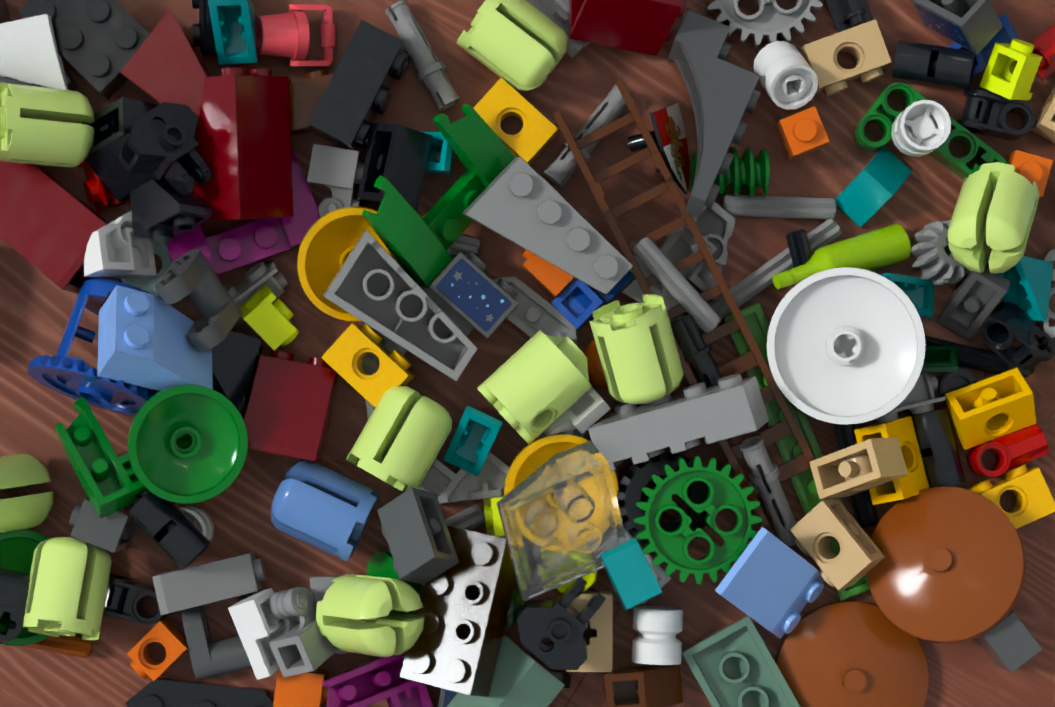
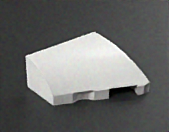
(31, 52)
(118, 253)
(257, 628)

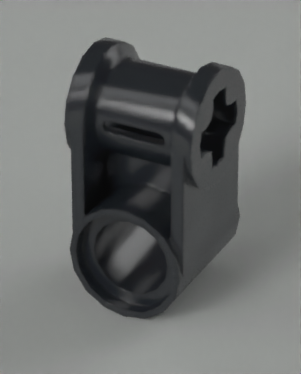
(992, 115)
(1017, 340)
(13, 599)
(126, 600)

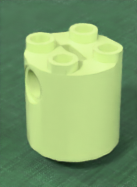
(538, 383)

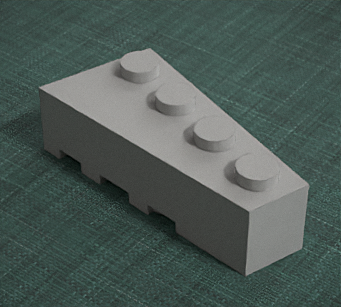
(543, 223)
(392, 303)
(680, 420)

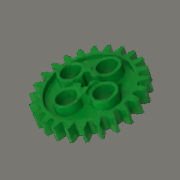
(722, 494)

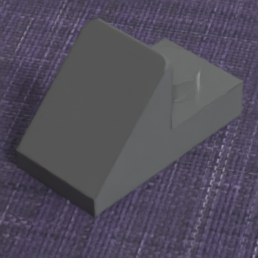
(973, 302)

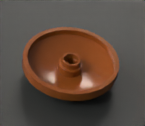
(947, 565)
(853, 659)

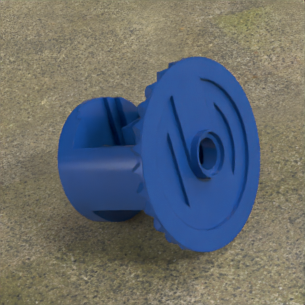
(72, 376)

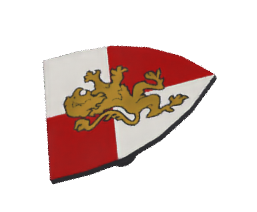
(671, 142)

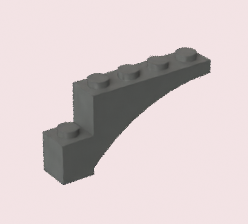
(718, 99)

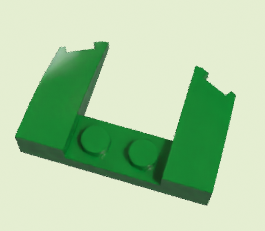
(423, 242)
(104, 475)

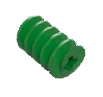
(741, 172)

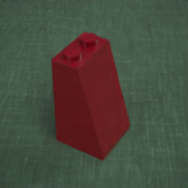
(246, 145)
(46, 223)

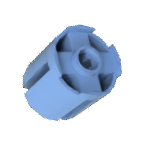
(323, 508)

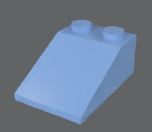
(148, 343)
(771, 583)

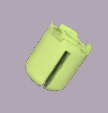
(515, 42)
(44, 126)
(994, 214)
(637, 350)
(402, 438)
(27, 510)
(67, 588)
(359, 618)

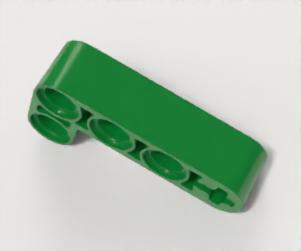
(884, 116)

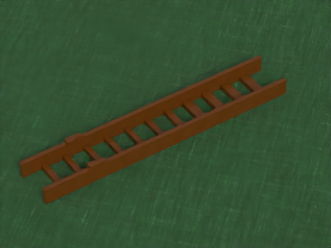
(736, 366)

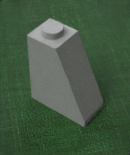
(208, 582)

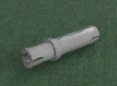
(429, 68)
(607, 112)
(766, 480)

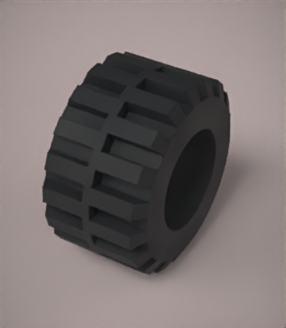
(640, 476)

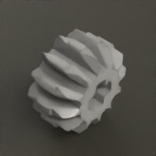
(935, 256)

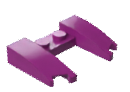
(256, 239)
(375, 682)

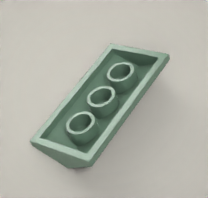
(738, 669)
(515, 683)

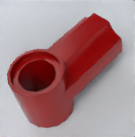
(1009, 451)

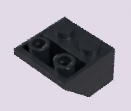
(109, 130)
(400, 157)

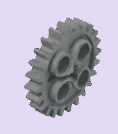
(768, 21)

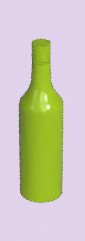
(863, 251)

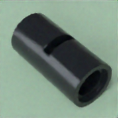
(934, 64)
(938, 448)
(169, 529)

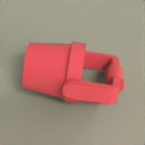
(289, 35)

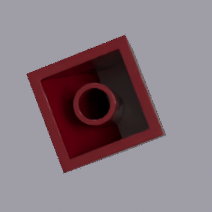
(625, 24)
(169, 66)
(291, 406)

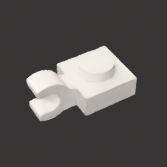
(580, 415)

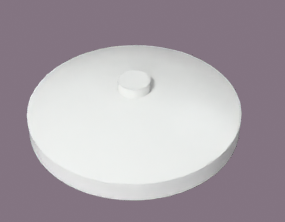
(846, 345)

